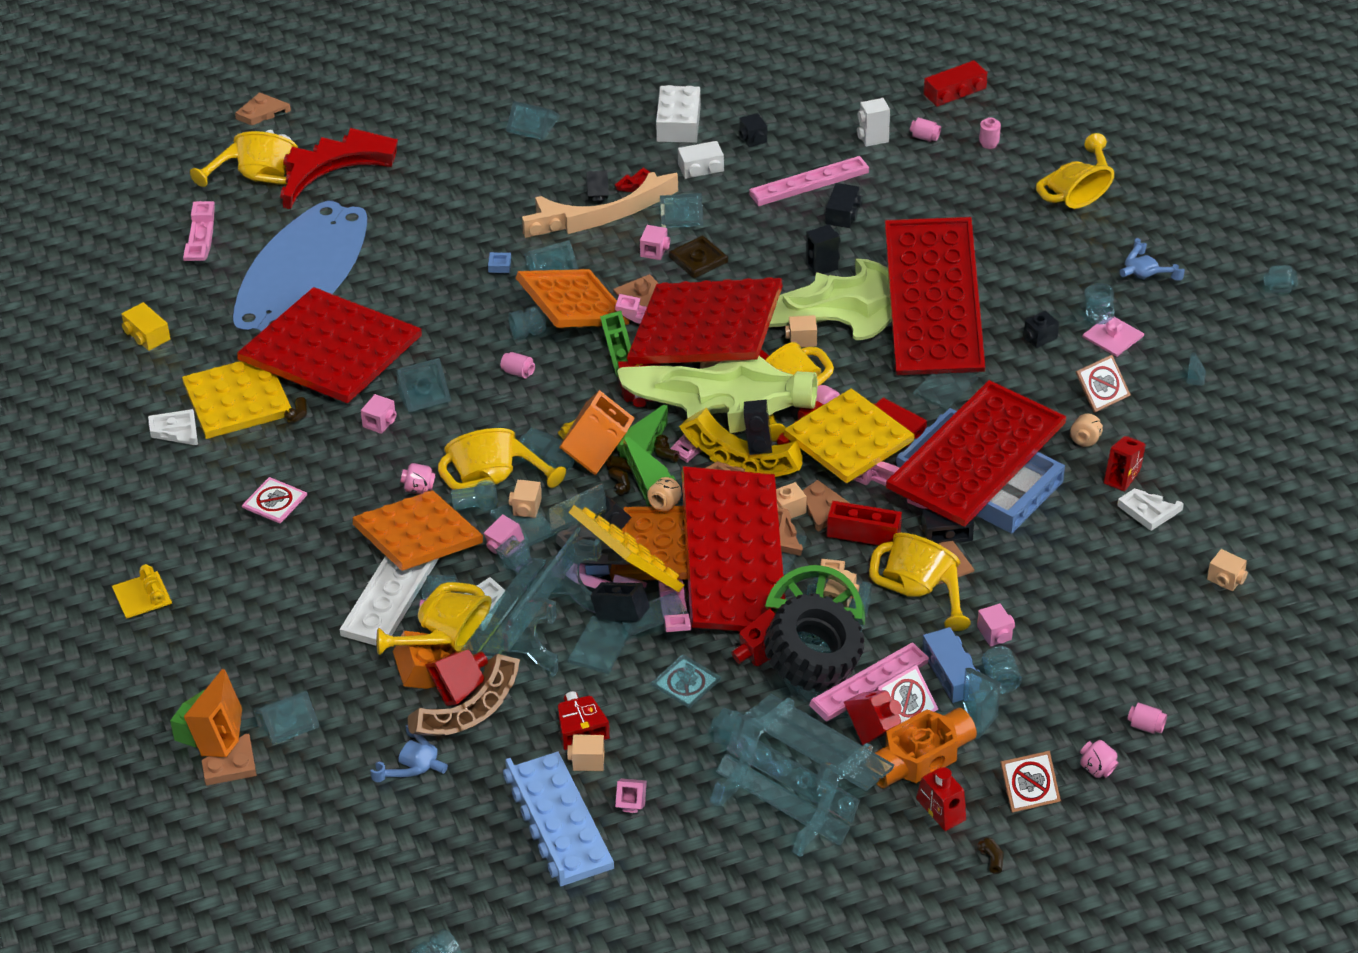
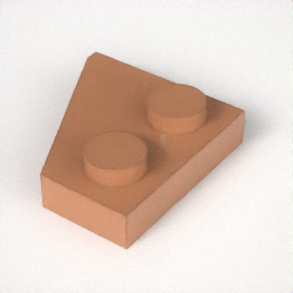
(236, 766)

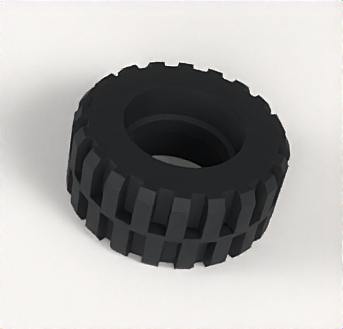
(825, 620)

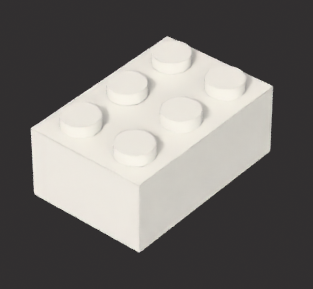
(678, 114)

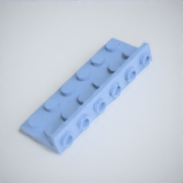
(558, 818)

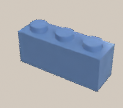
(948, 661)

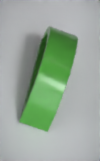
(822, 572)

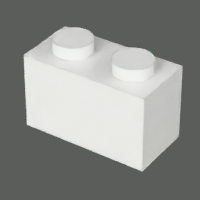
(874, 122)
(700, 159)

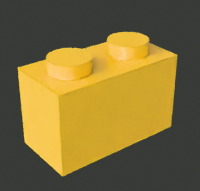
(145, 326)

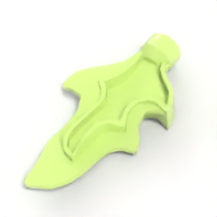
(853, 300)
(722, 387)

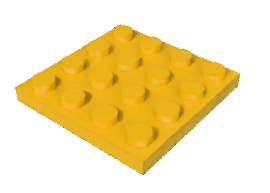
(235, 398)
(849, 435)
(627, 547)

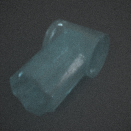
(482, 496)

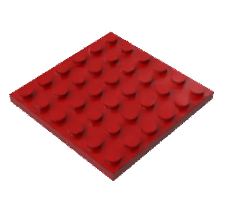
(706, 321)
(329, 344)

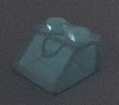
(553, 257)

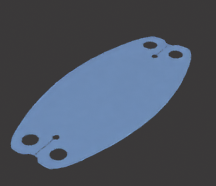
(298, 258)

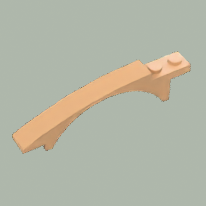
(556, 216)

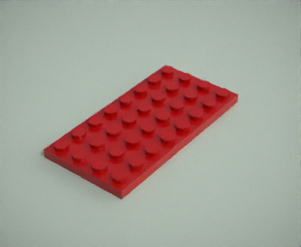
(934, 296)
(976, 453)
(730, 545)

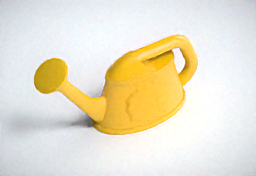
(258, 156)
(1079, 182)
(791, 359)
(488, 456)
(916, 568)
(447, 615)

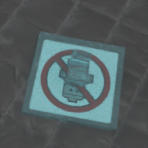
(686, 681)

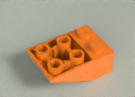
(596, 432)
(412, 661)
(216, 718)

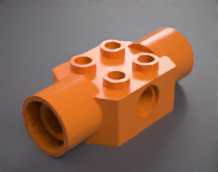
(925, 744)

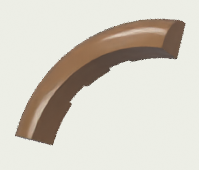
(489, 695)

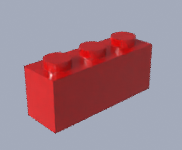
(955, 83)
(862, 523)

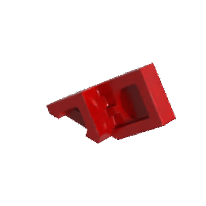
(632, 183)

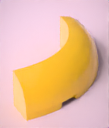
(727, 448)

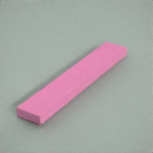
(808, 181)
(832, 701)

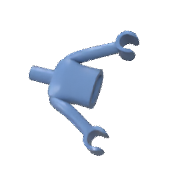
(1147, 266)
(415, 755)

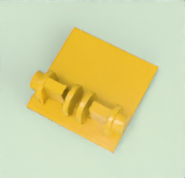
(142, 593)

